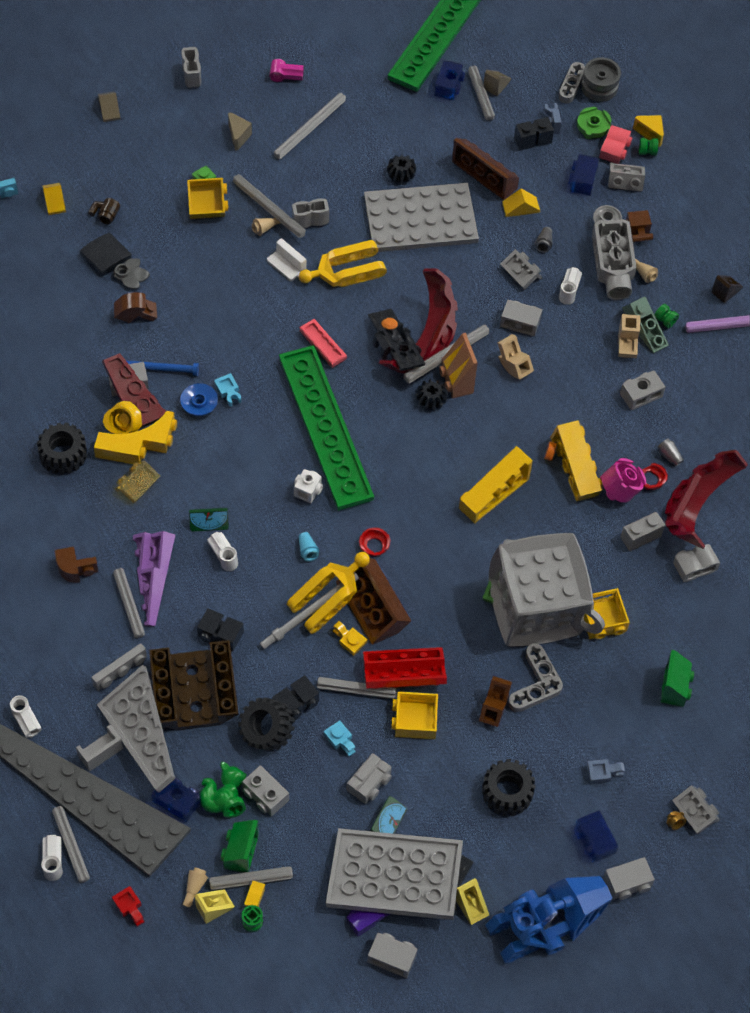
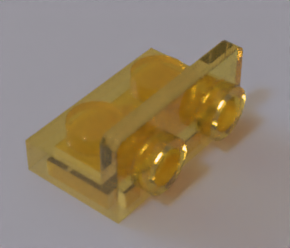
(138, 481)

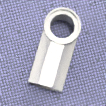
(570, 286)
(223, 551)
(25, 717)
(52, 857)

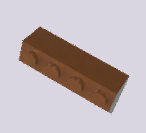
(484, 168)
(377, 604)

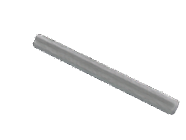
(310, 125)
(269, 206)
(436, 359)

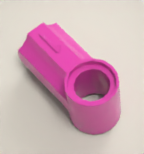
(280, 71)

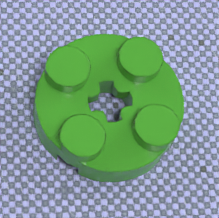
(593, 130)

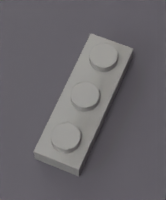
(119, 667)

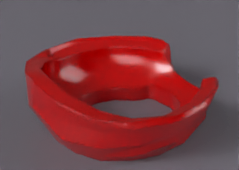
(660, 472)
(374, 533)

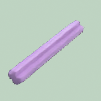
(715, 324)

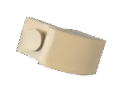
(628, 336)
(513, 360)

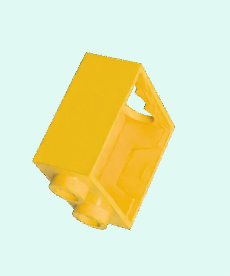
(207, 198)
(612, 612)
(415, 715)

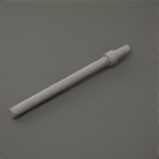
(278, 633)

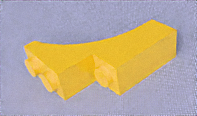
(133, 446)

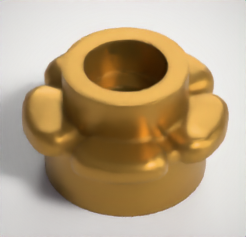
(675, 820)

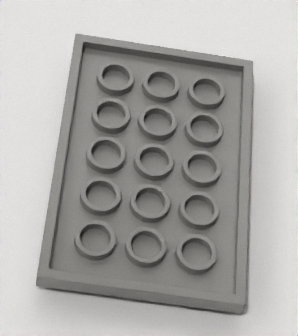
(421, 217)
(395, 874)

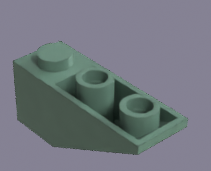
(649, 328)

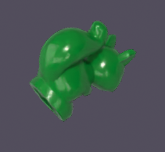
(226, 798)

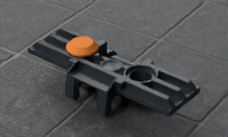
(391, 335)

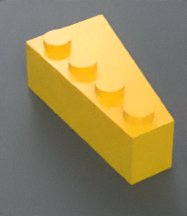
(577, 460)
(496, 485)

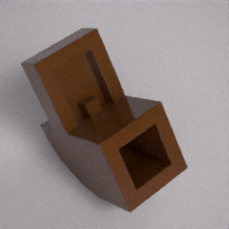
(134, 305)
(70, 568)
(495, 701)

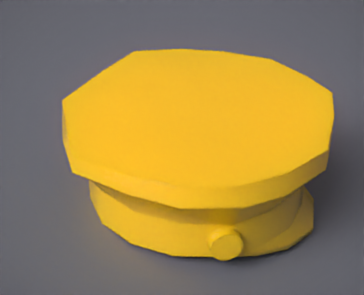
(123, 418)

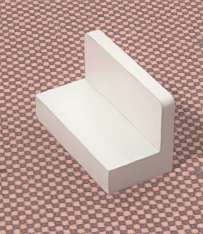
(287, 260)

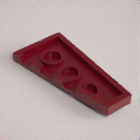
(132, 389)

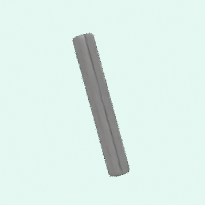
(481, 93)
(129, 603)
(355, 688)
(71, 845)
(246, 878)

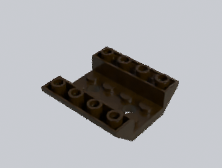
(178, 691)

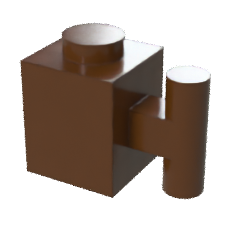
(640, 225)

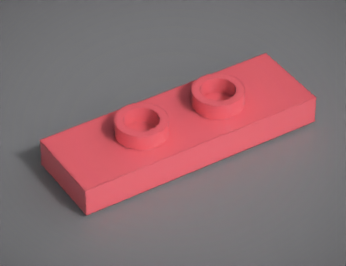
(323, 343)

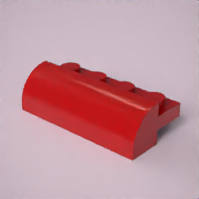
(404, 667)

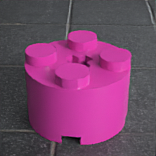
(623, 480)

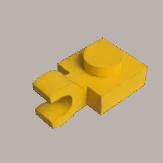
(351, 639)

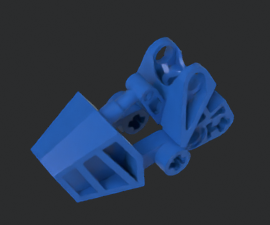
(581, 899)

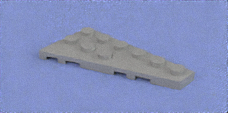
(136, 720)

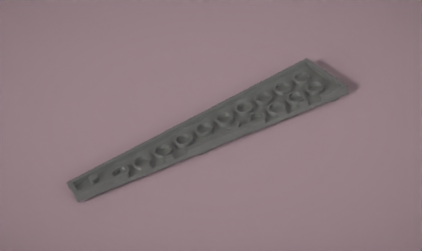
(118, 818)

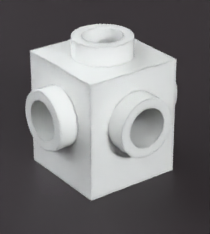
(307, 485)

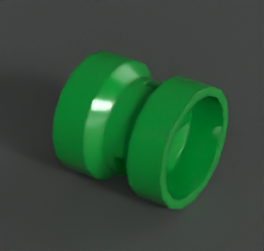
(651, 145)
(667, 316)
(255, 921)

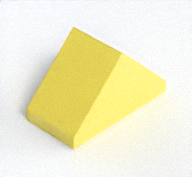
(471, 901)
(213, 904)

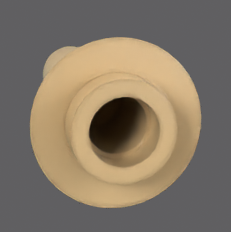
(262, 225)
(646, 271)
(196, 880)

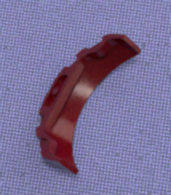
(441, 318)
(693, 492)

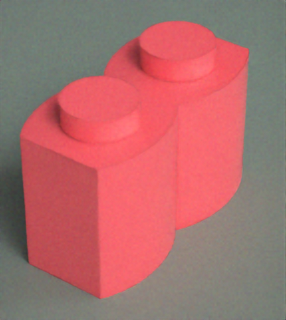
(615, 144)

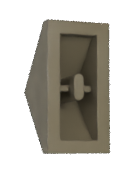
(495, 81)
(109, 106)
(239, 129)

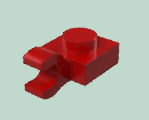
(127, 903)

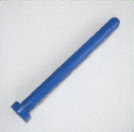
(170, 367)

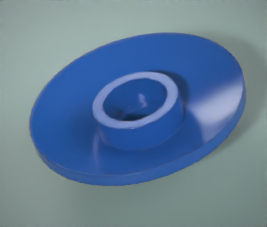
(199, 393)

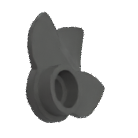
(132, 275)

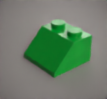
(676, 680)
(241, 846)

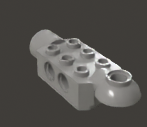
(613, 252)

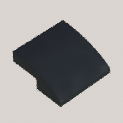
(105, 253)

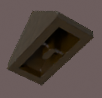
(725, 287)

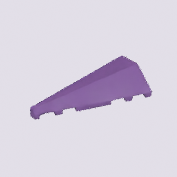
(154, 557)

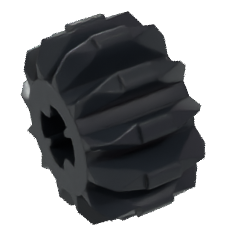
(401, 168)
(431, 394)

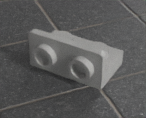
(626, 177)
(520, 269)
(696, 808)

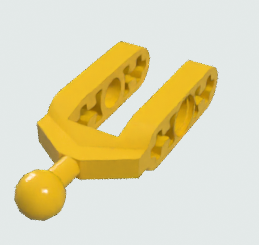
(351, 275)
(337, 601)

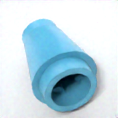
(308, 548)

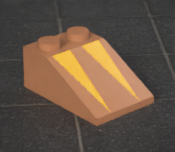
(459, 368)

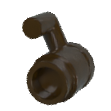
(108, 210)

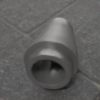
(544, 240)
(670, 452)

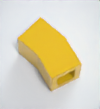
(255, 894)

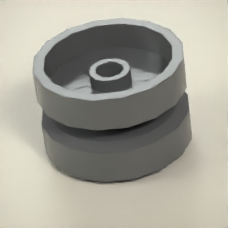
(601, 79)

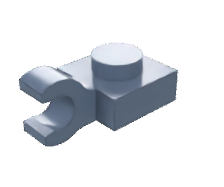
(554, 117)
(601, 770)

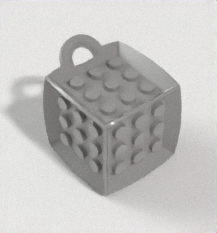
(542, 590)

